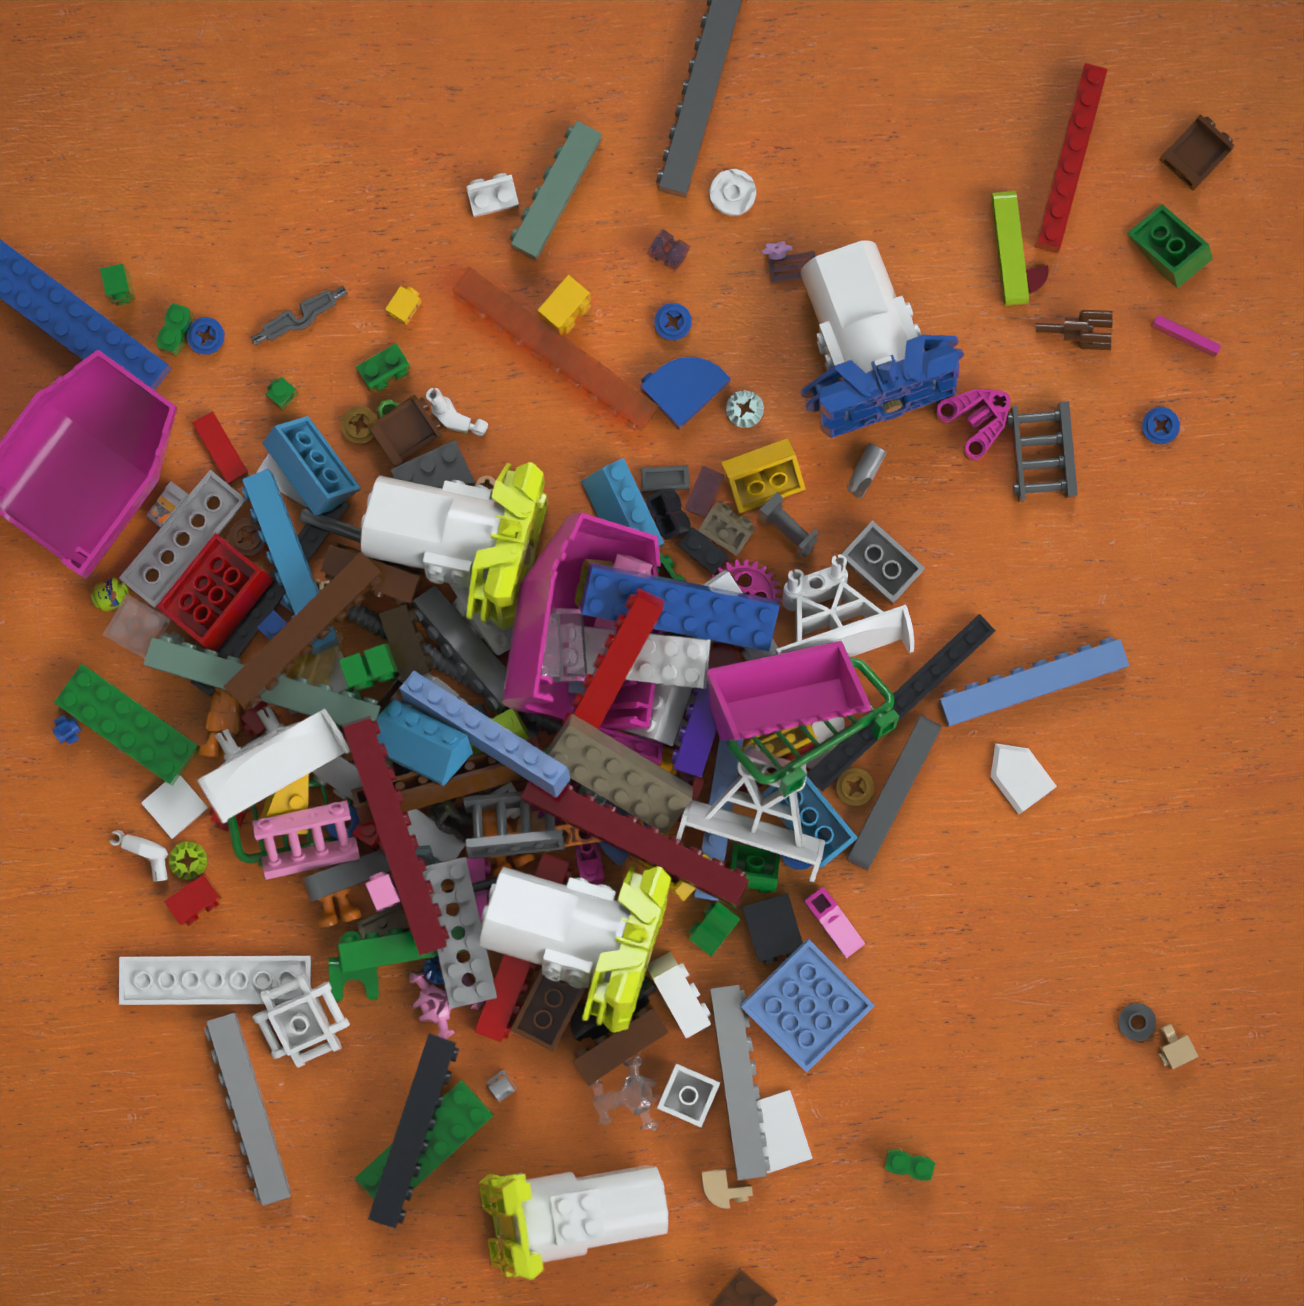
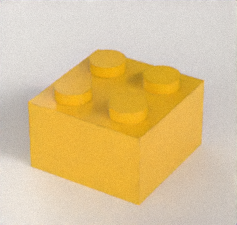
(565, 305)

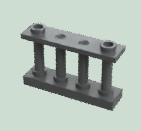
(1062, 438)
(774, 514)
(503, 843)

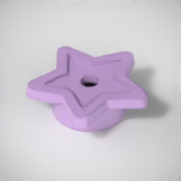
(777, 250)

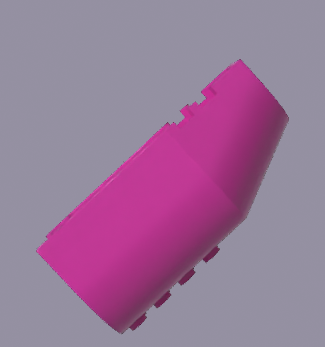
(84, 460)
(553, 585)

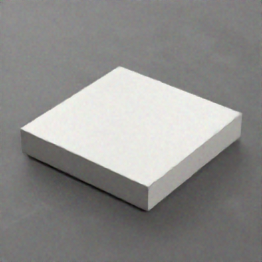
(174, 806)

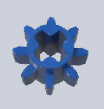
(66, 729)

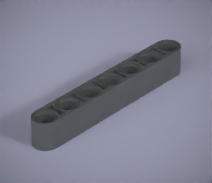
(894, 793)

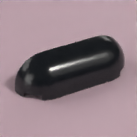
(590, 1028)

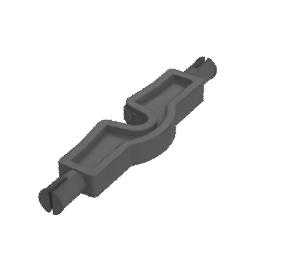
(311, 309)

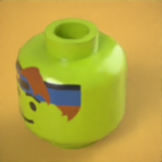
(109, 594)

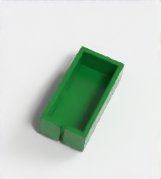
(373, 666)

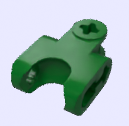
(337, 979)

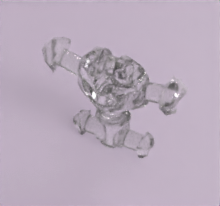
(634, 1095)

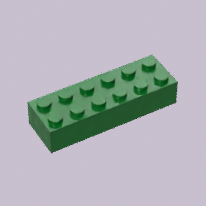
(127, 724)
(457, 1120)

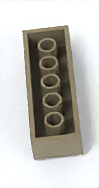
(620, 774)

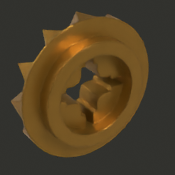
(354, 415)
(856, 798)

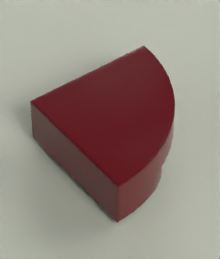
(1036, 278)

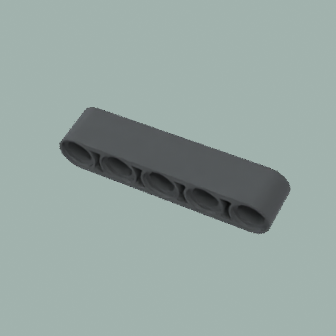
(345, 875)

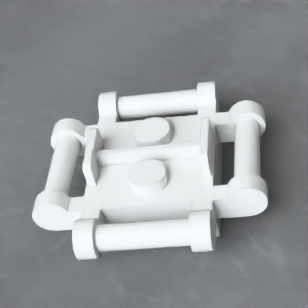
(300, 1021)

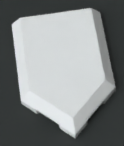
(1019, 776)

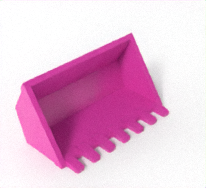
(784, 691)

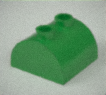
(758, 864)

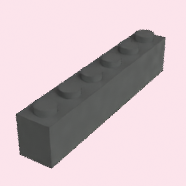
(462, 646)

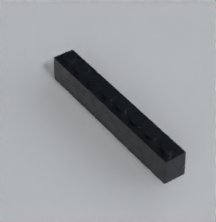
(412, 1131)

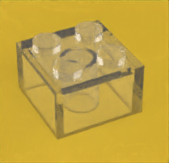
(135, 626)

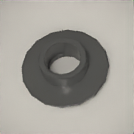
(1125, 1022)

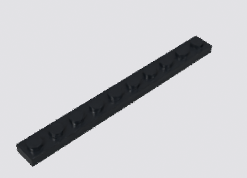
(310, 540)
(905, 699)

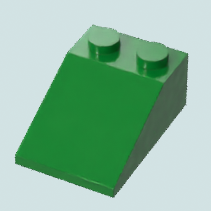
(1171, 245)

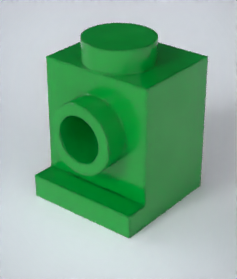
(281, 392)

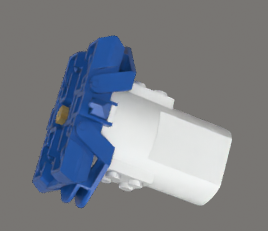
(870, 344)

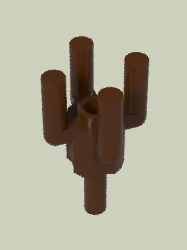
(1081, 329)

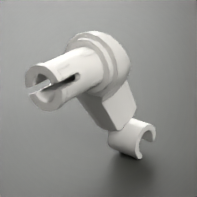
(447, 415)
(150, 850)

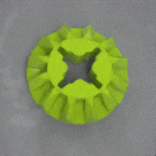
(197, 867)

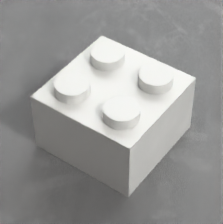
(688, 1095)

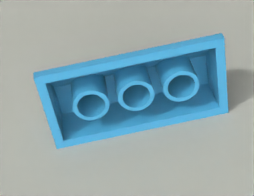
(310, 465)
(619, 499)
(422, 742)
(818, 820)

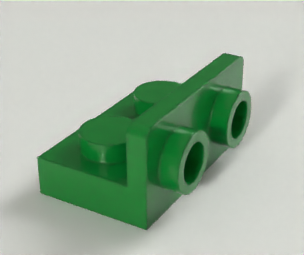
(383, 368)

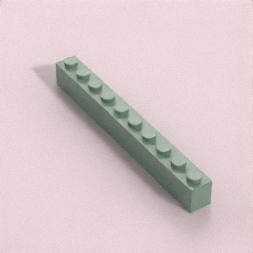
(288, 694)

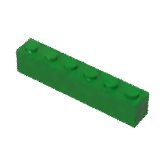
(383, 949)

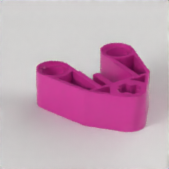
(964, 402)

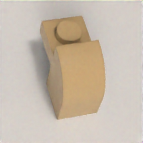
(718, 1191)

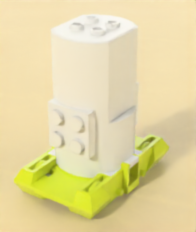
(567, 1215)

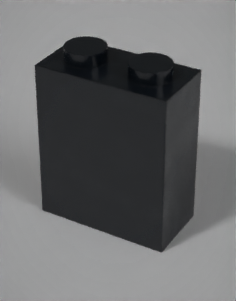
(772, 928)

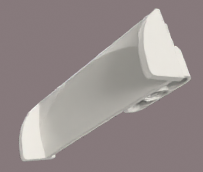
(858, 637)
(270, 761)
(753, 831)

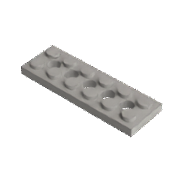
(180, 523)
(468, 918)

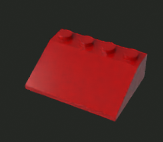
(215, 593)

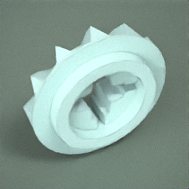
(748, 419)

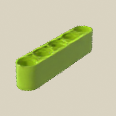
(1010, 248)

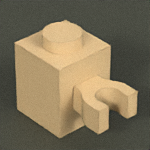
(1177, 1050)

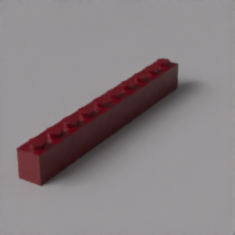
(395, 835)
(641, 842)

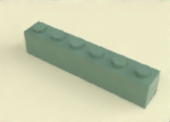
(556, 190)

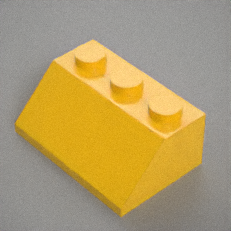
(762, 473)

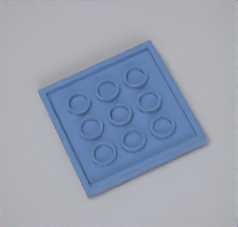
(807, 1005)

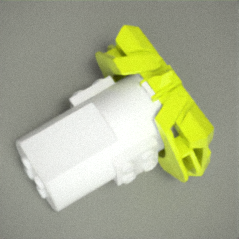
(462, 534)
(581, 933)

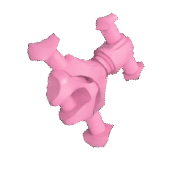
(435, 1002)

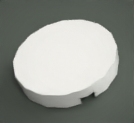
(732, 192)

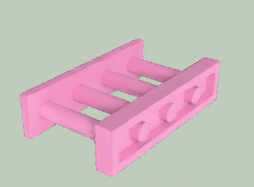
(311, 857)

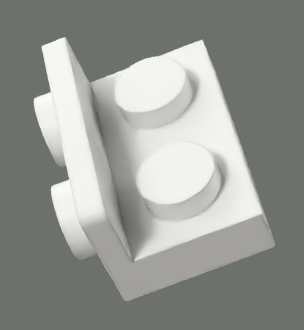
(492, 195)

